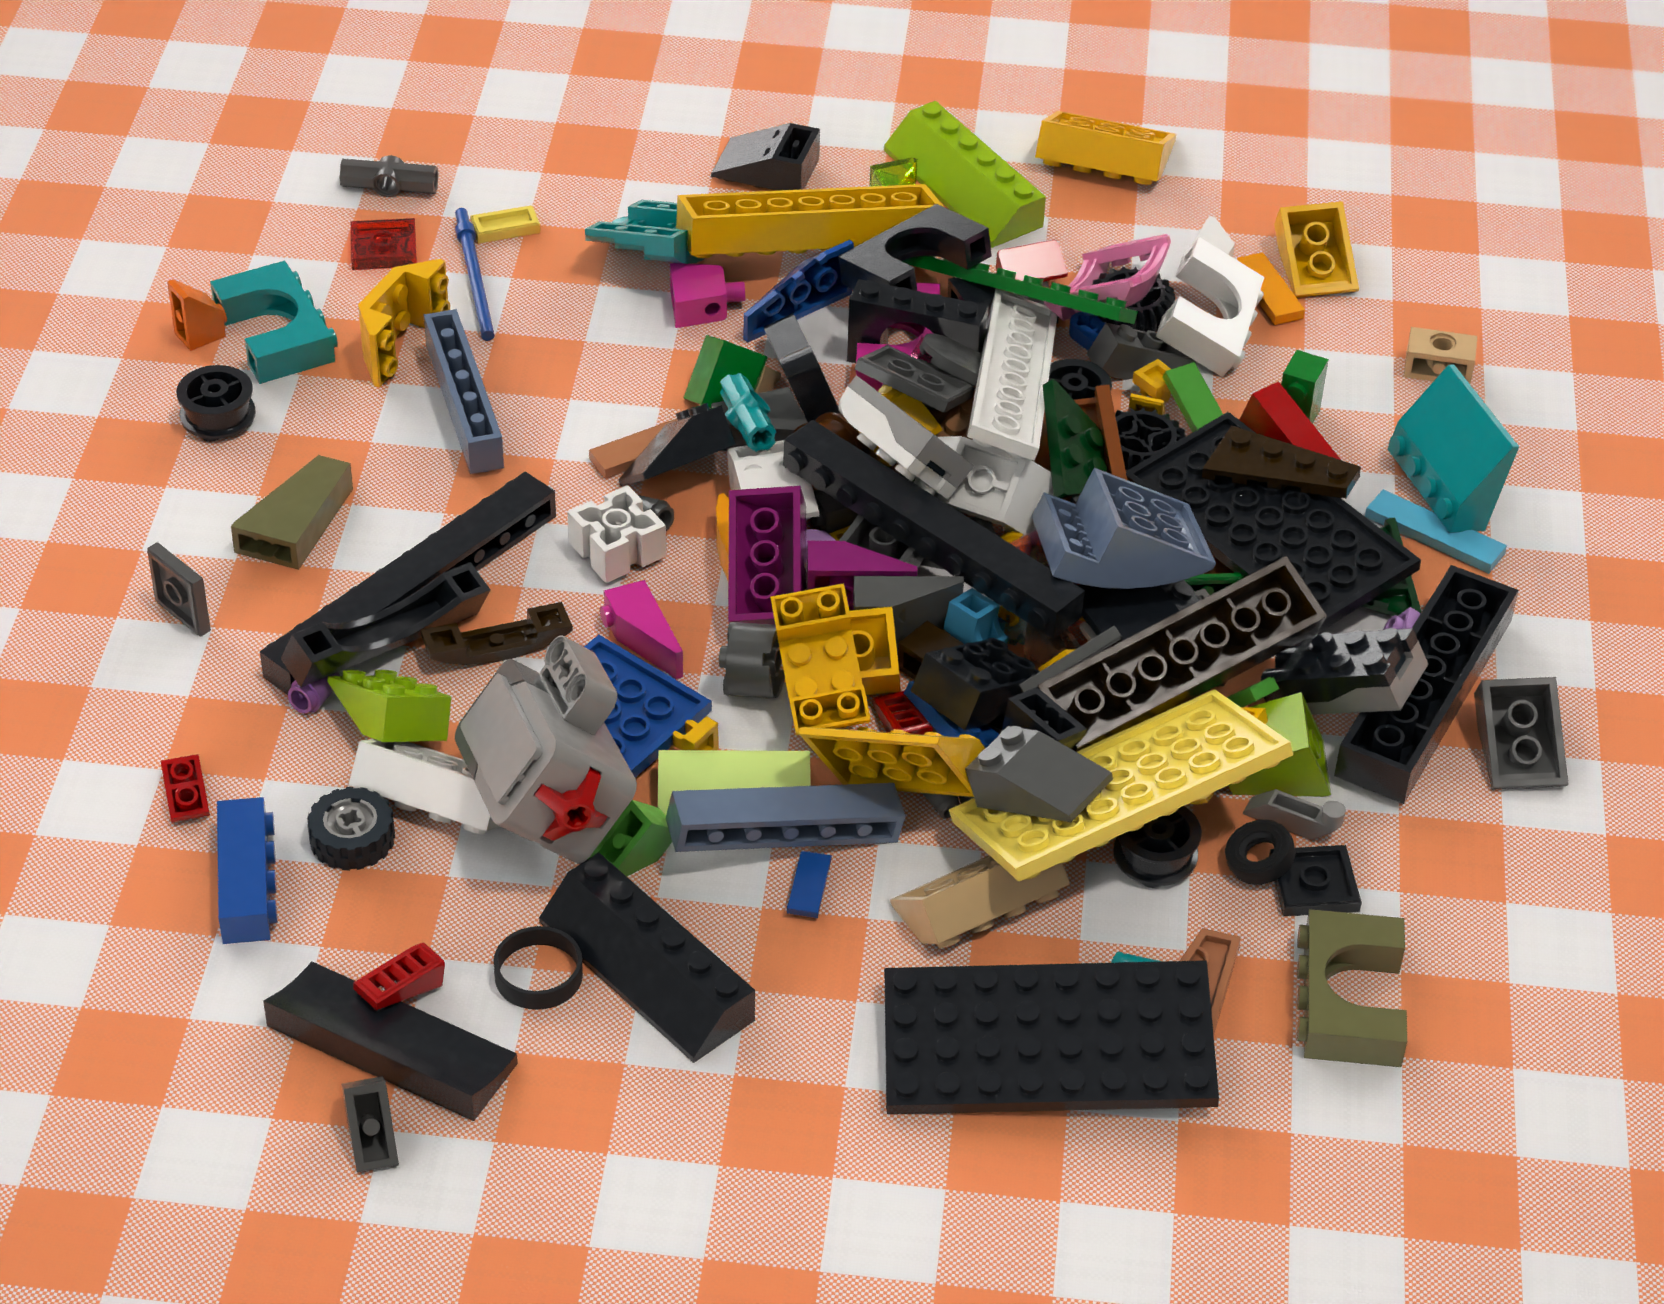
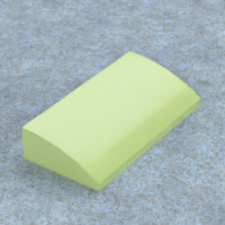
(729, 770)

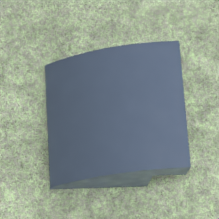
(1121, 536)

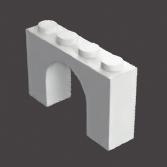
(1234, 290)

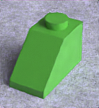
(636, 838)

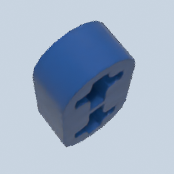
(1085, 328)

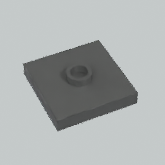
(179, 589)

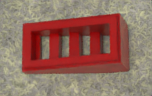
(895, 702)
(414, 971)

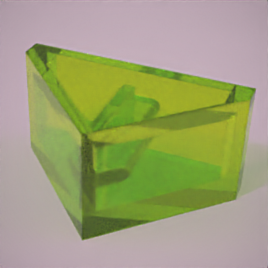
(894, 173)

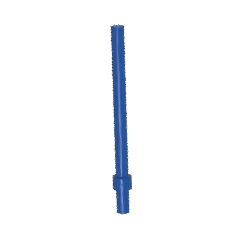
(466, 235)

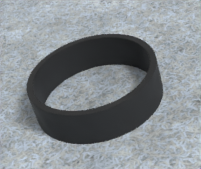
(538, 936)

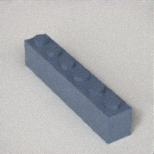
(463, 391)
(784, 817)

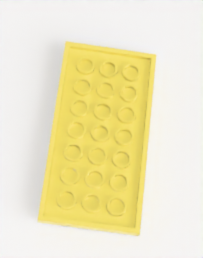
(1154, 773)

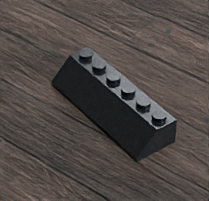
(650, 958)

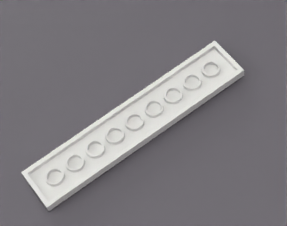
(1011, 376)

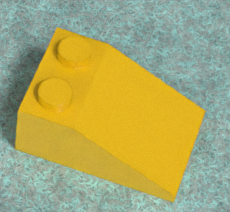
(1316, 249)

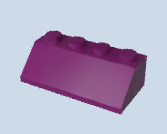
(765, 550)

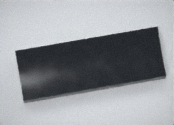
(391, 1042)

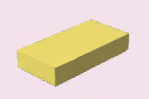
(505, 224)

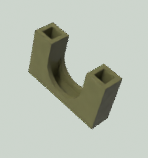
(1331, 1025)

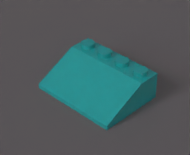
(1454, 452)

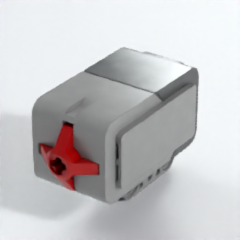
(546, 753)

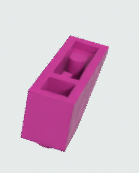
(642, 626)

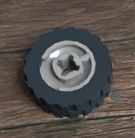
(351, 828)

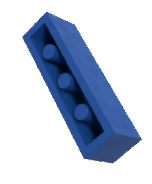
(244, 870)

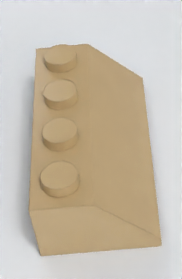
(972, 899)

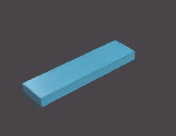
(1427, 528)

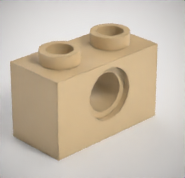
(1434, 350)

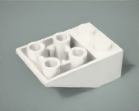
(766, 470)

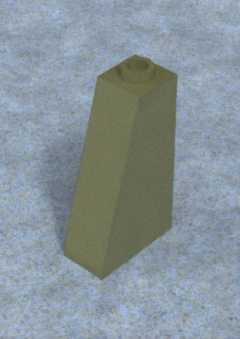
(295, 514)

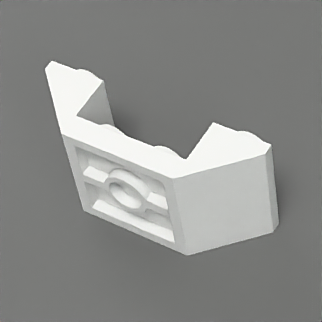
(998, 486)

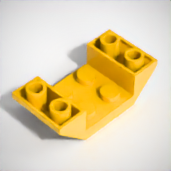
(393, 304)
(820, 658)

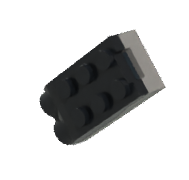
(1350, 670)

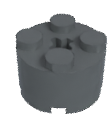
(752, 661)

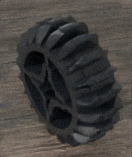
(1150, 308)
(1145, 434)

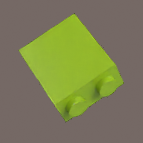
(1304, 771)

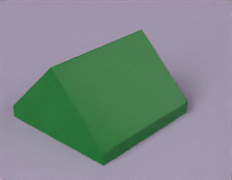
(715, 362)

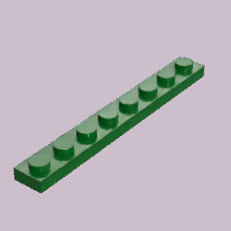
(1030, 287)

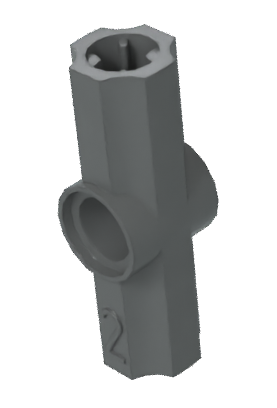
(389, 176)

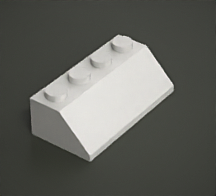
(421, 780)

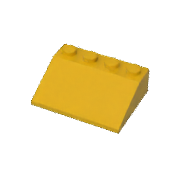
(1104, 146)
(908, 760)

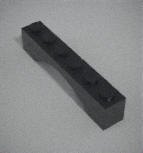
(337, 646)

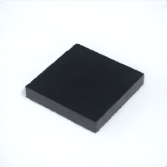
(1318, 881)

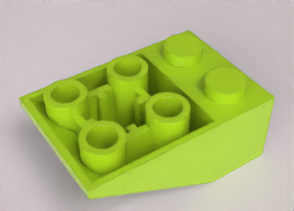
(393, 706)

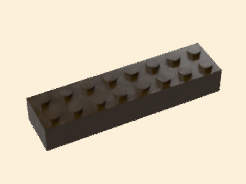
(1188, 652)

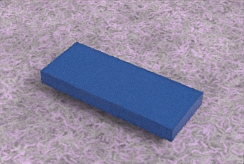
(809, 884)

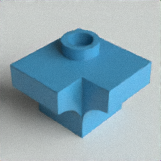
(974, 618)

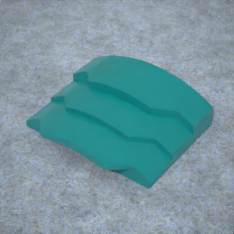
(647, 229)

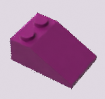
(840, 561)

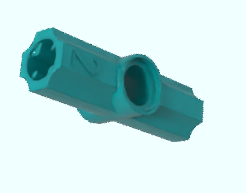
(747, 412)

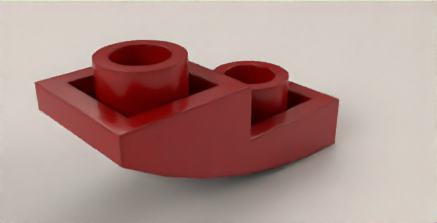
(185, 788)

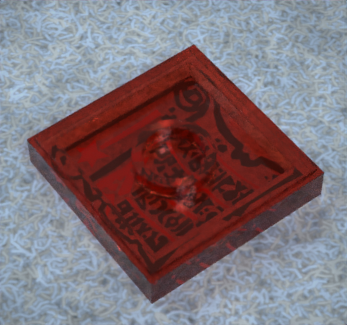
(383, 243)

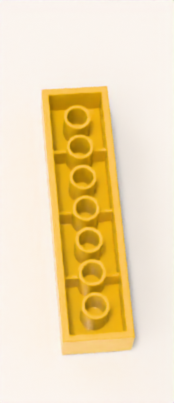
(795, 218)

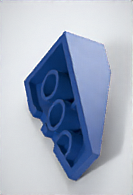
(803, 291)

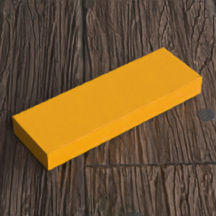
(1278, 299)

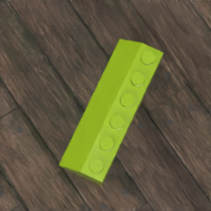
(967, 173)

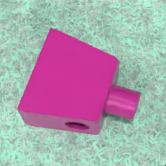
(701, 293)

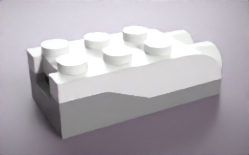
(902, 440)

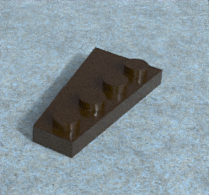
(1280, 464)

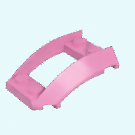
(1128, 289)

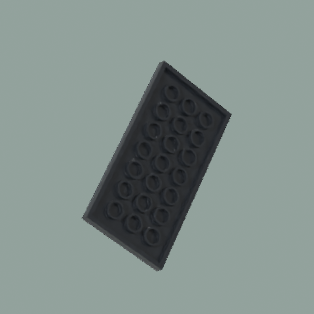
(1252, 526)
(1049, 1037)

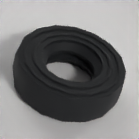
(1269, 868)

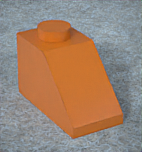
(195, 315)

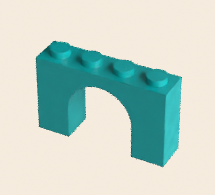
(277, 291)

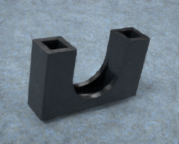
(928, 233)
(878, 306)

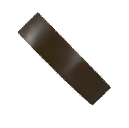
(500, 641)

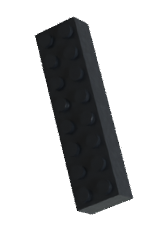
(1457, 637)

